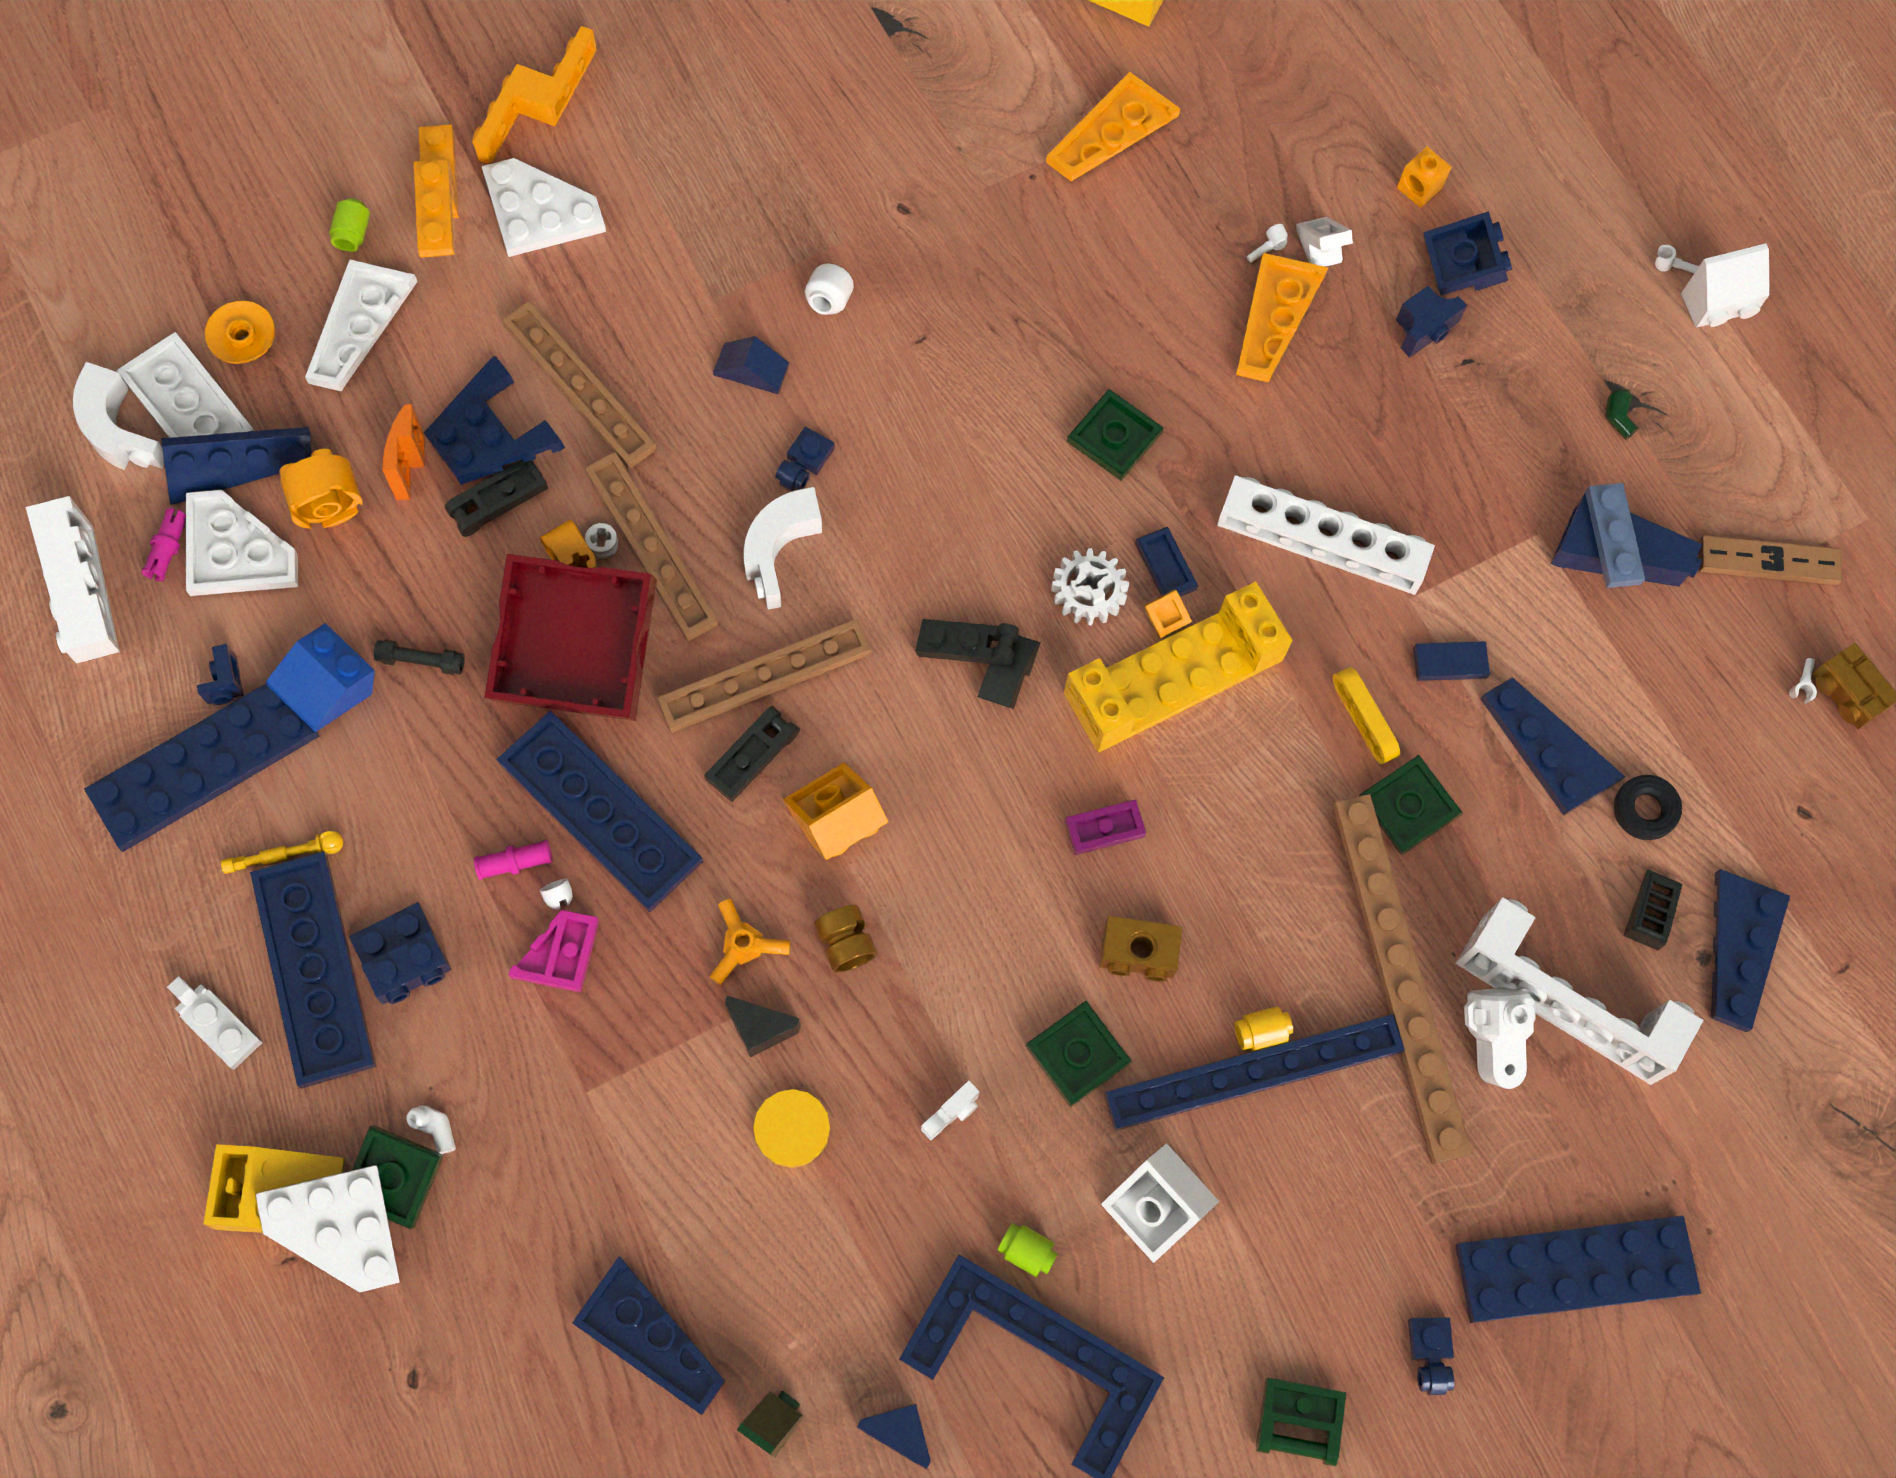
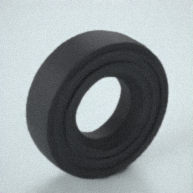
(1659, 789)

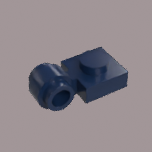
(806, 453)
(1432, 1342)

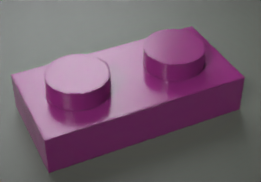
(1105, 827)

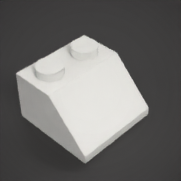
(1728, 286)
(1160, 1202)

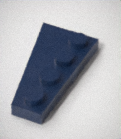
(229, 458)
(1552, 750)
(1744, 945)
(642, 1333)

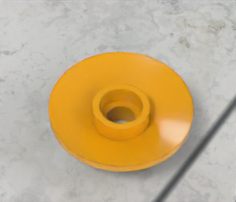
(231, 323)

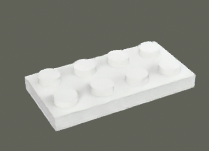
(181, 392)

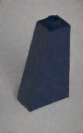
(1664, 554)

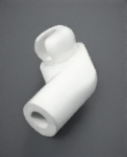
(434, 1123)

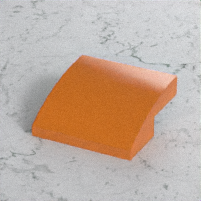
(403, 451)

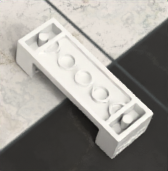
(1645, 1051)

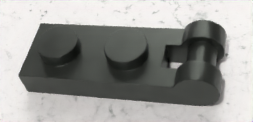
(496, 496)
(966, 641)
(751, 754)

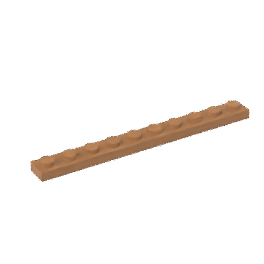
(1402, 979)

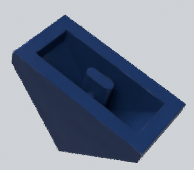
(752, 364)
(899, 1431)

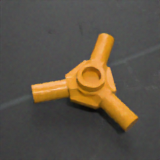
(743, 943)

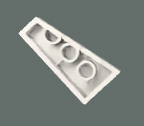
(73, 579)

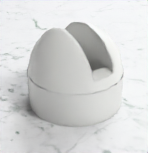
(556, 892)

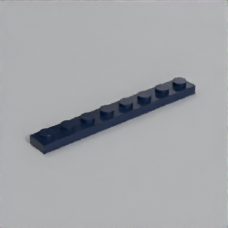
(1253, 1072)

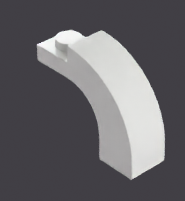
(96, 406)
(776, 525)

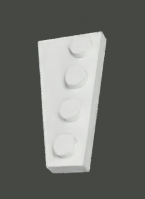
(356, 320)

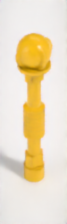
(328, 842)

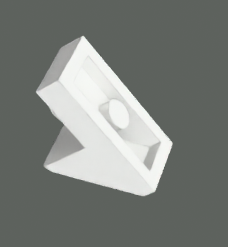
(1323, 240)

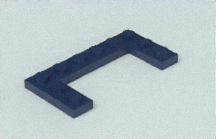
(1126, 1380)

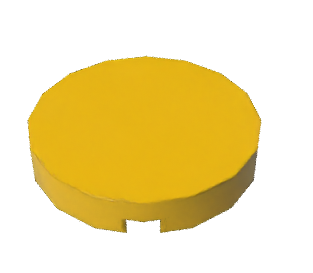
(791, 1128)

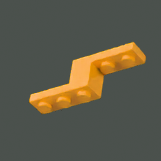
(534, 95)
(436, 191)

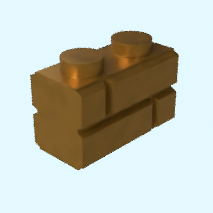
(1855, 686)

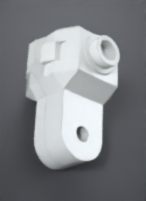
(1501, 1024)

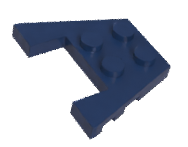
(473, 437)

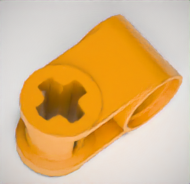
(568, 546)

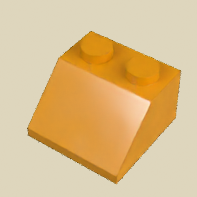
(836, 811)

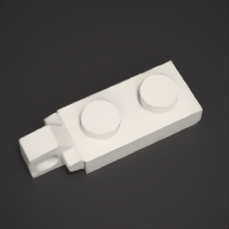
(214, 1023)

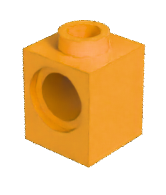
(1424, 177)

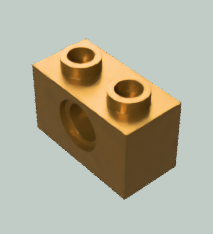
(1160, 939)

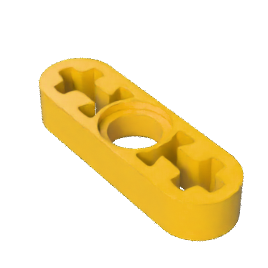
(1366, 715)

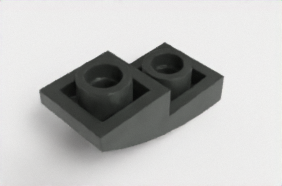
(1004, 682)

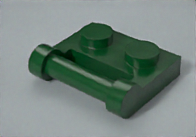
(1302, 1407)

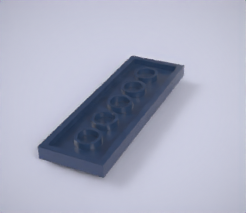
(197, 766)
(600, 811)
(312, 970)
(1577, 1269)

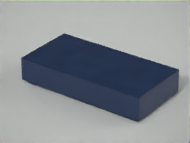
(1166, 562)
(1451, 661)

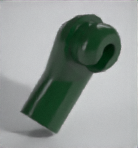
(1617, 412)

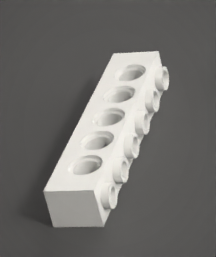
(1336, 550)

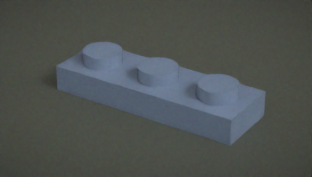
(1615, 535)

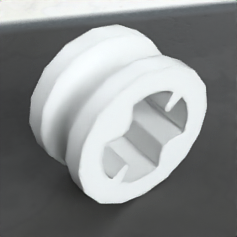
(592, 535)

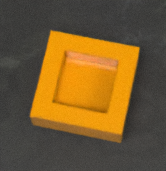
(1167, 613)

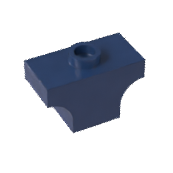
(1428, 319)

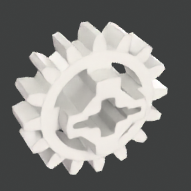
(1082, 599)

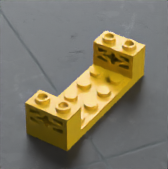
(1178, 670)

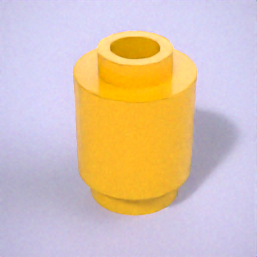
(1263, 1029)

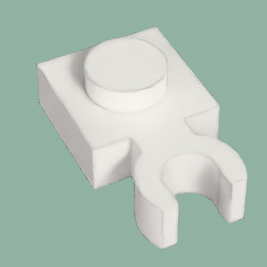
(959, 1105)

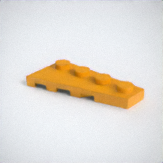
(1114, 124)
(1277, 308)

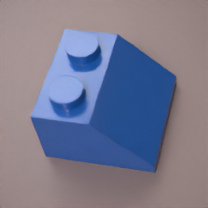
(321, 678)

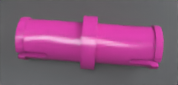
(164, 545)
(513, 859)

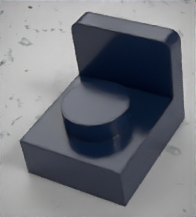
(226, 678)

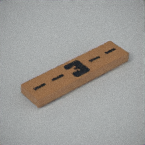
(1770, 560)

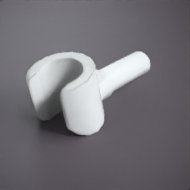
(1277, 241)
(1669, 260)
(1805, 683)

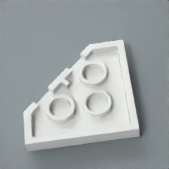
(538, 208)
(233, 549)
(335, 1226)

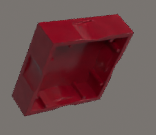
(571, 637)

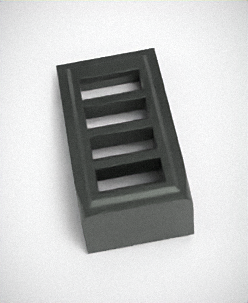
(1643, 934)

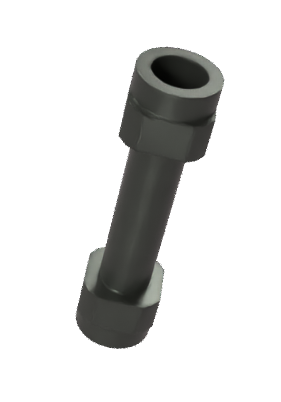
(389, 652)

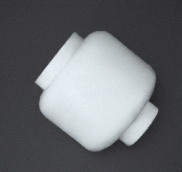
(829, 289)

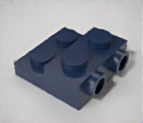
(1468, 254)
(400, 954)

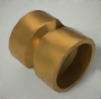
(845, 937)

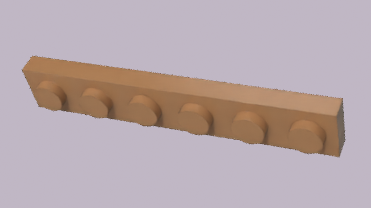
(579, 385)
(651, 546)
(764, 675)

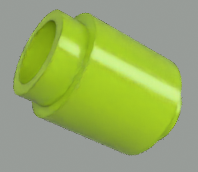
(349, 225)
(1028, 1250)

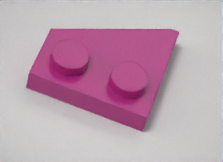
(560, 954)

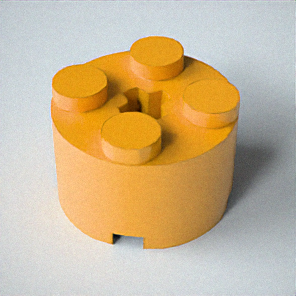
(320, 489)

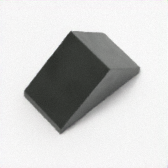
(760, 1026)

